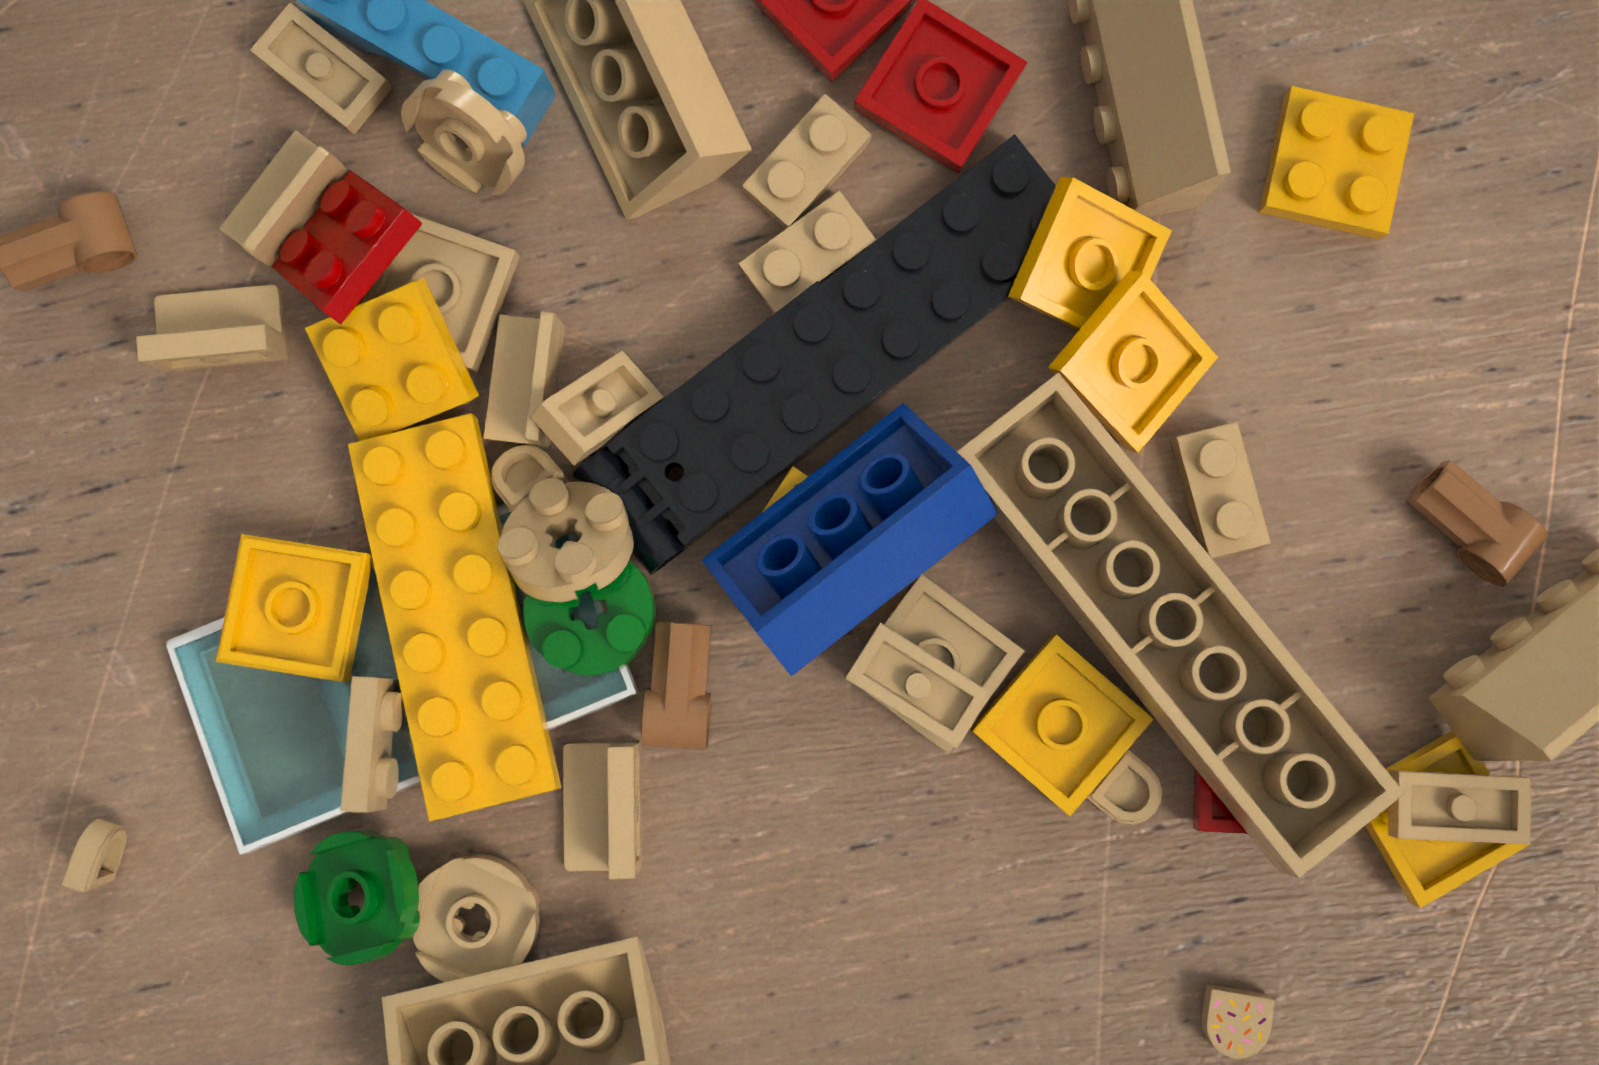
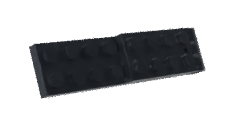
(823, 357)

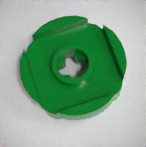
(598, 650)
(389, 890)

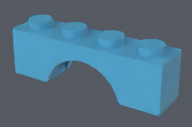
(434, 41)

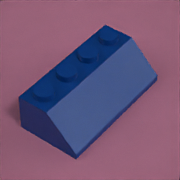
(850, 537)

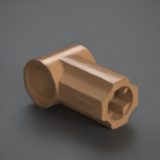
(84, 237)
(1490, 533)
(678, 701)

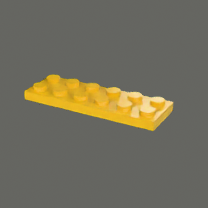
(453, 617)

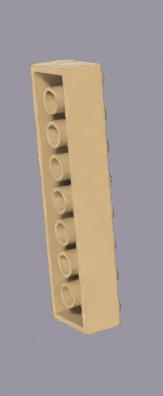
(1178, 630)

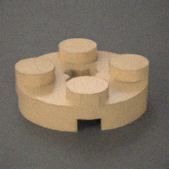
(465, 134)
(557, 510)
(509, 905)

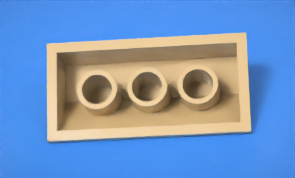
(642, 95)
(1152, 102)
(1536, 680)
(548, 1011)

